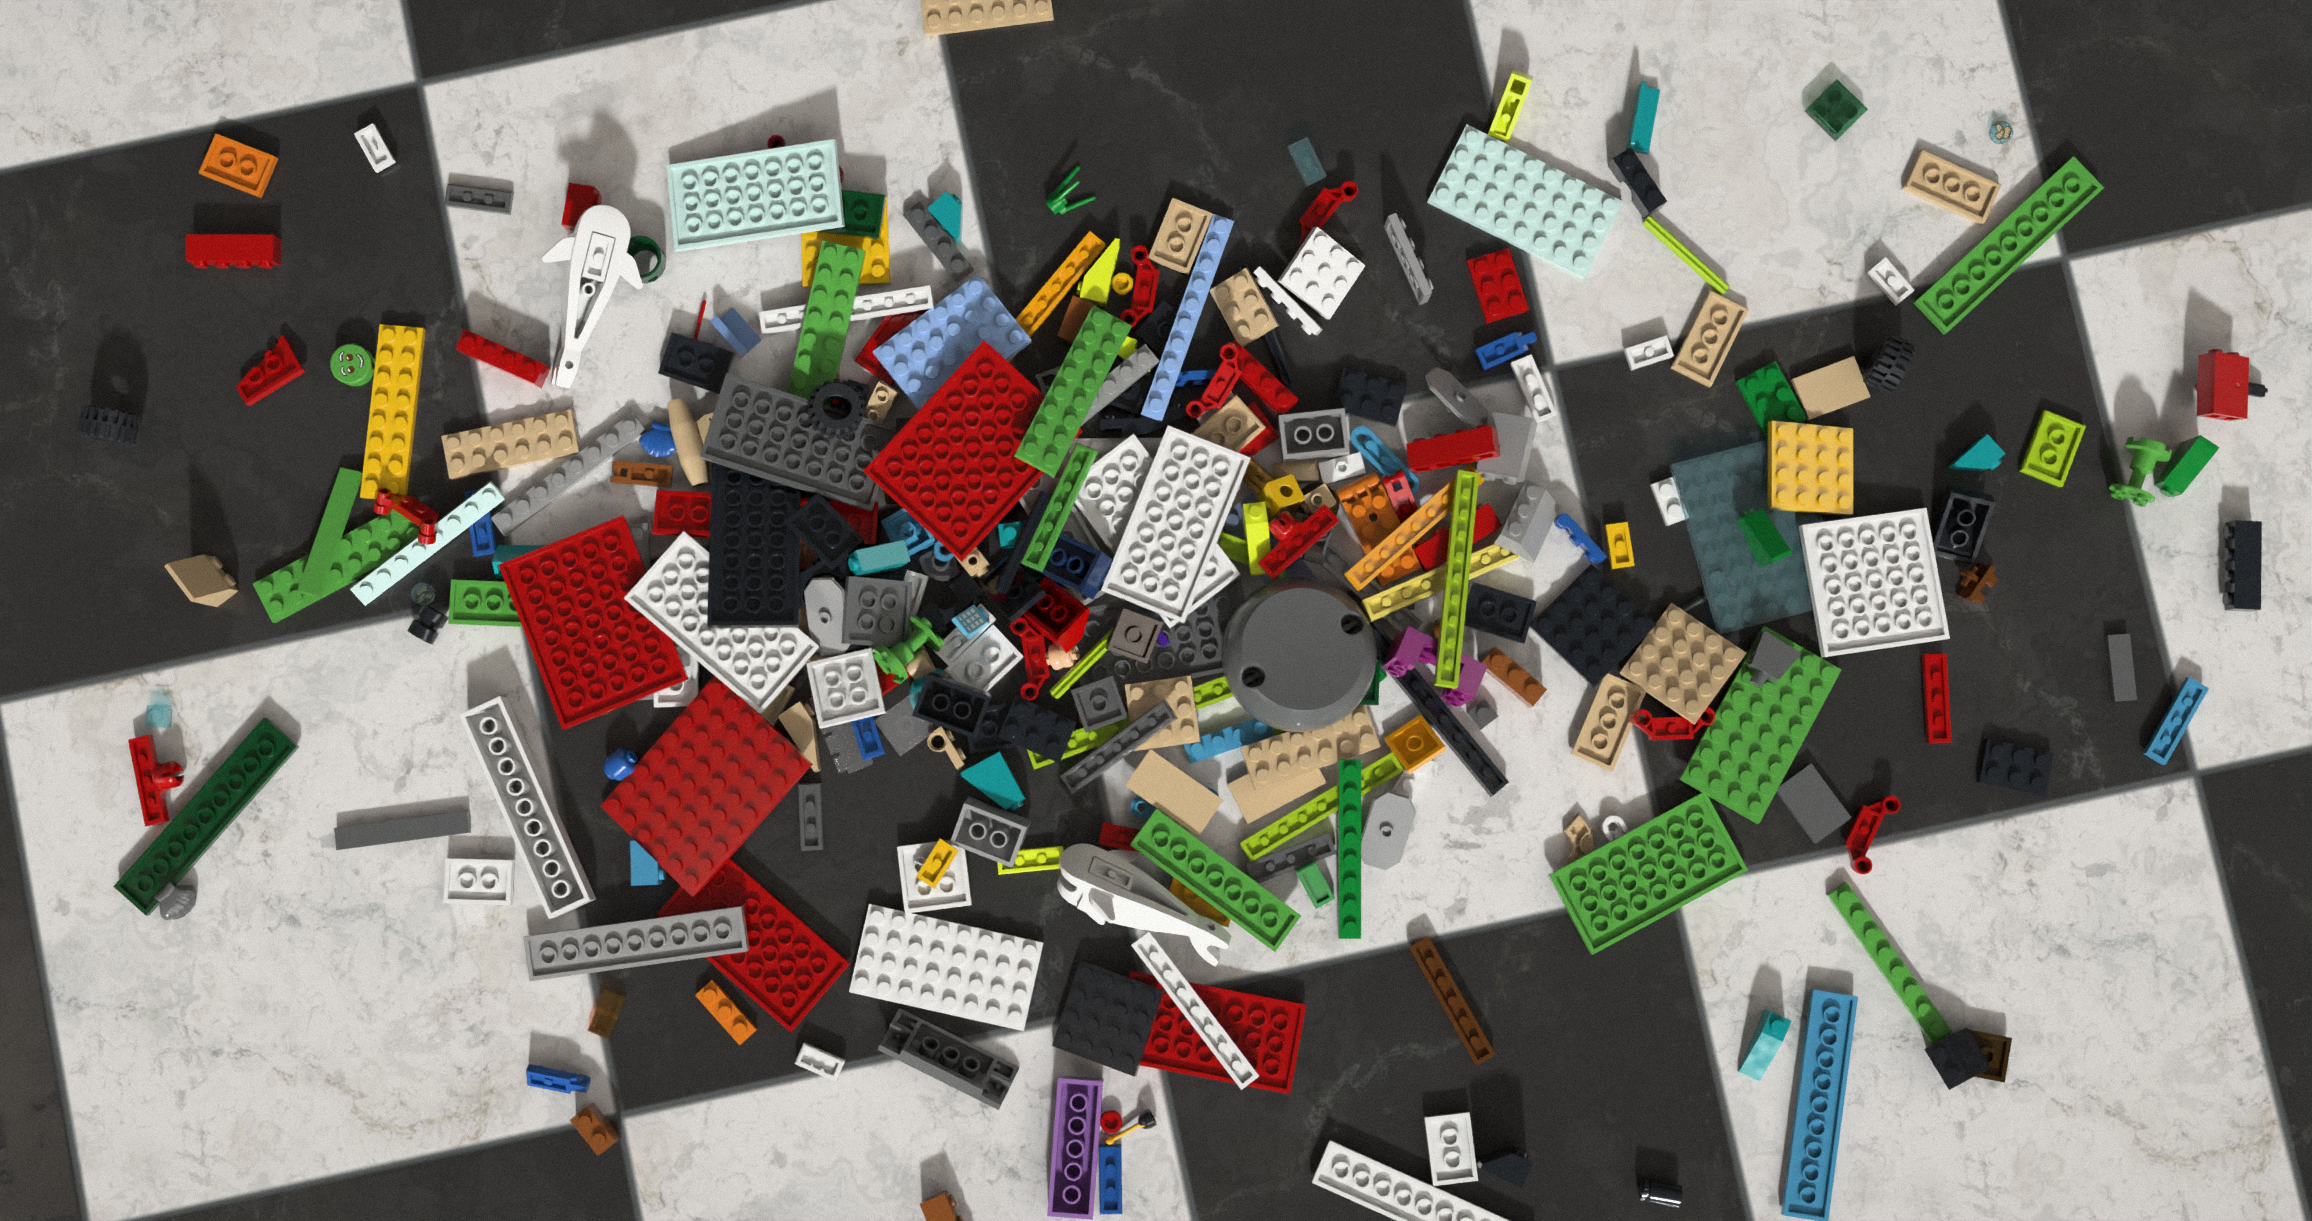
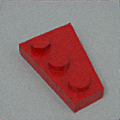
(273, 372)

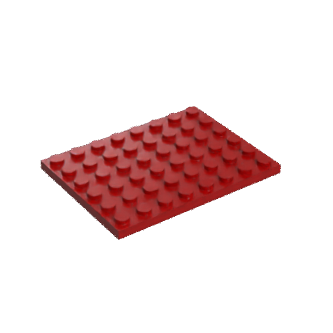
(957, 453)
(581, 629)
(706, 785)

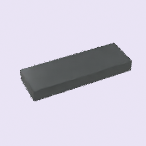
(478, 199)
(2120, 667)
(811, 816)

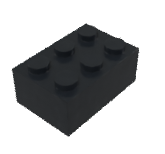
(951, 704)

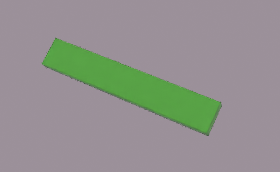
(1059, 507)
(330, 532)

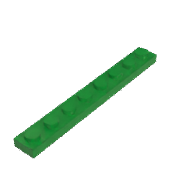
(1349, 848)

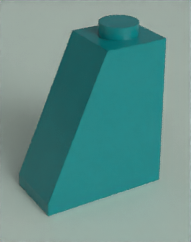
(879, 559)
(996, 781)

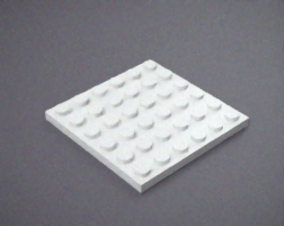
(1873, 582)

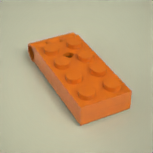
(1368, 497)

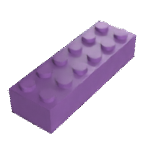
(1075, 1147)

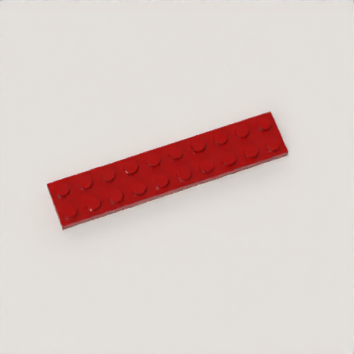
(691, 513)

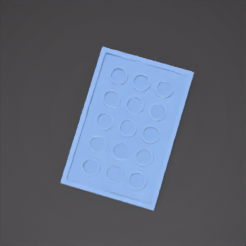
(945, 336)

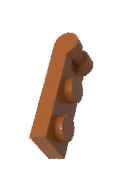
(642, 474)

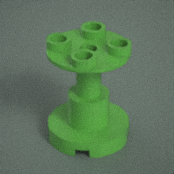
(2145, 455)
(895, 658)

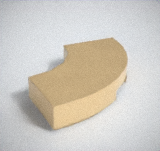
(1579, 837)

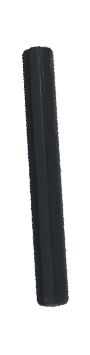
(1022, 542)

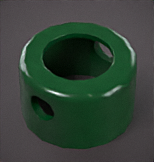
(643, 243)

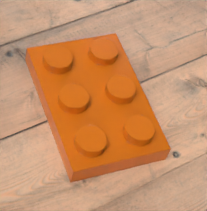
(238, 165)

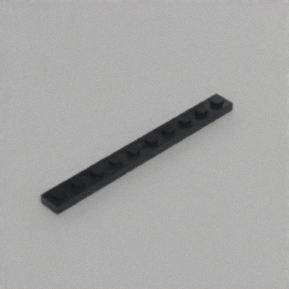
(1443, 720)

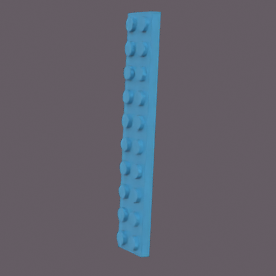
(1819, 1105)

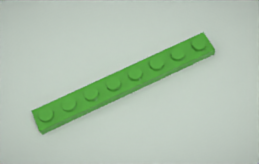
(1889, 963)

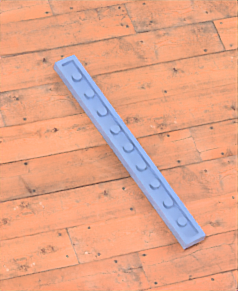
(1187, 318)

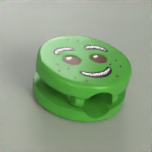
(352, 364)

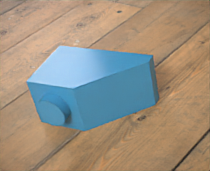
(644, 867)

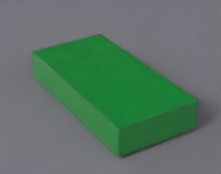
(1314, 883)

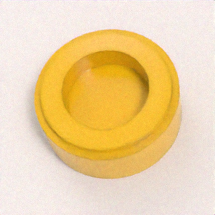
(1122, 283)

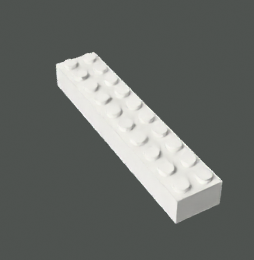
(527, 807)

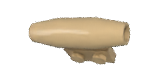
(689, 440)

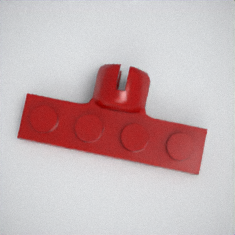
(1295, 538)
(153, 779)

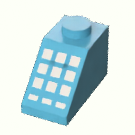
(971, 621)

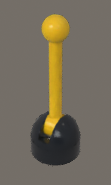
(1145, 1120)

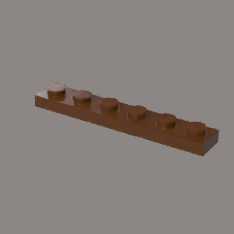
(1451, 1000)

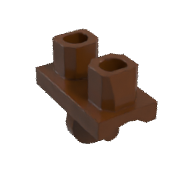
(1975, 580)

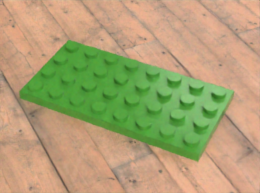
(1759, 733)
(1647, 873)

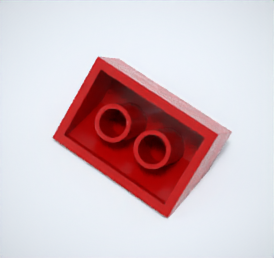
(1058, 615)

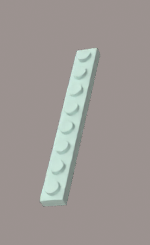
(416, 552)

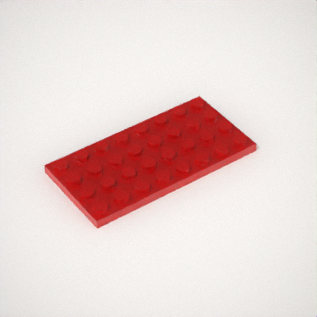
(786, 960)
(1260, 1026)

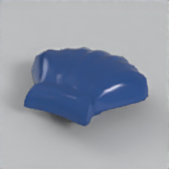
(658, 440)

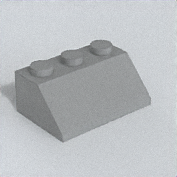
(1528, 521)
(990, 831)

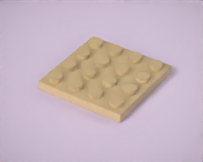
(1682, 663)

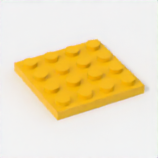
(877, 259)
(1810, 468)

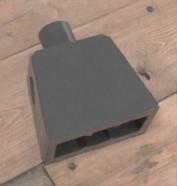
(1770, 659)

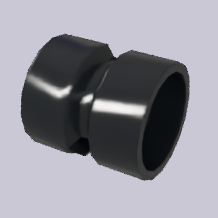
(424, 631)

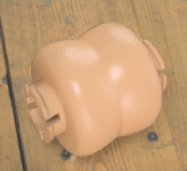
(1059, 659)

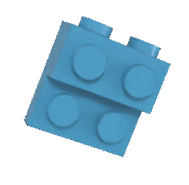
(904, 527)

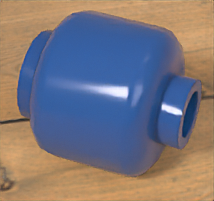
(620, 764)

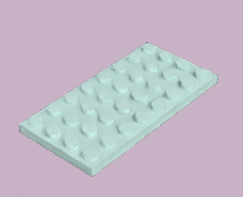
(755, 195)
(1525, 202)

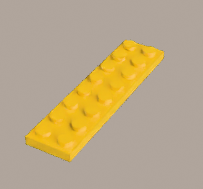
(392, 410)

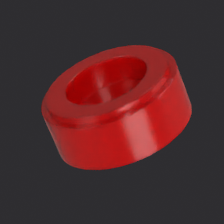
(1111, 1121)

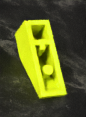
(1510, 105)
(1098, 279)
(1256, 534)

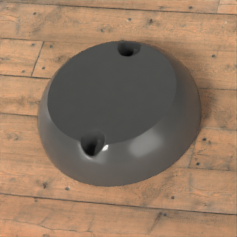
(1299, 654)

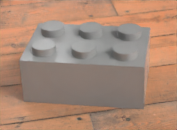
(1313, 435)

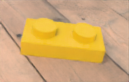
(1619, 545)
(937, 863)

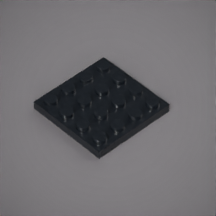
(1592, 625)
(1108, 1018)

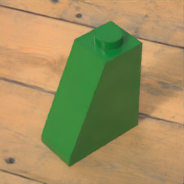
(2185, 465)
(1762, 537)

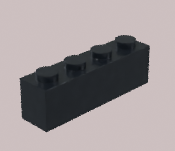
(2242, 565)

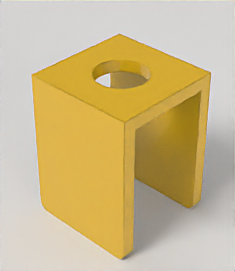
(1281, 494)

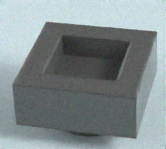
(1482, 714)

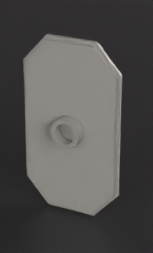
(1456, 398)
(825, 615)
(1387, 829)

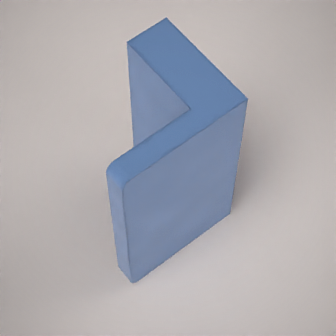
(736, 332)

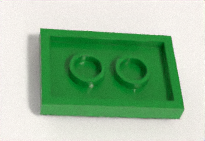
(1770, 397)

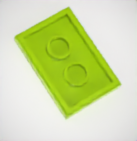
(2052, 448)

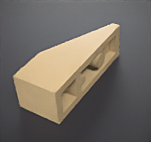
(802, 728)

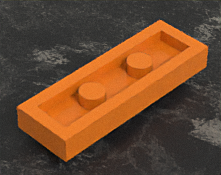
(726, 1012)

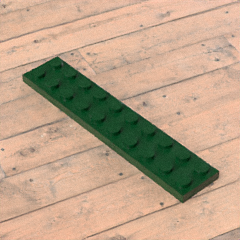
(207, 815)

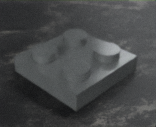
(1099, 704)

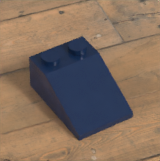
(1077, 566)

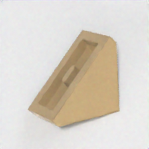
(1303, 471)

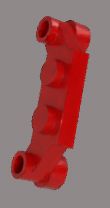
(1325, 206)
(1144, 287)
(1219, 385)
(411, 509)
(1035, 658)
(1669, 727)
(1864, 830)

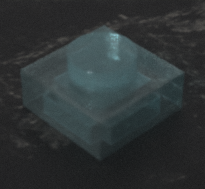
(159, 716)

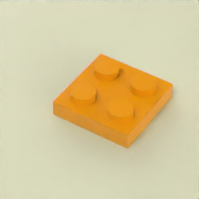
(1415, 744)

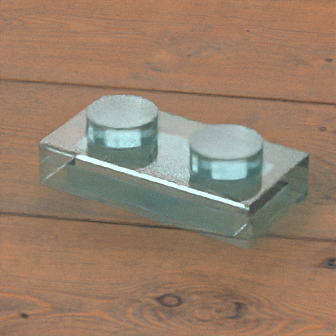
(1306, 161)

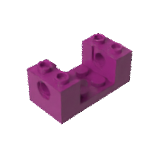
(1416, 646)

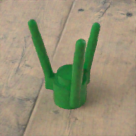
(1056, 200)

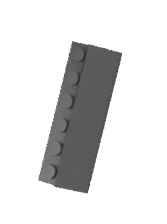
(948, 1058)

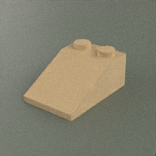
(203, 579)

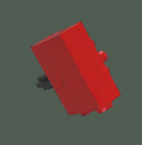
(2224, 386)

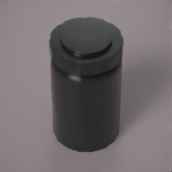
(1660, 1192)

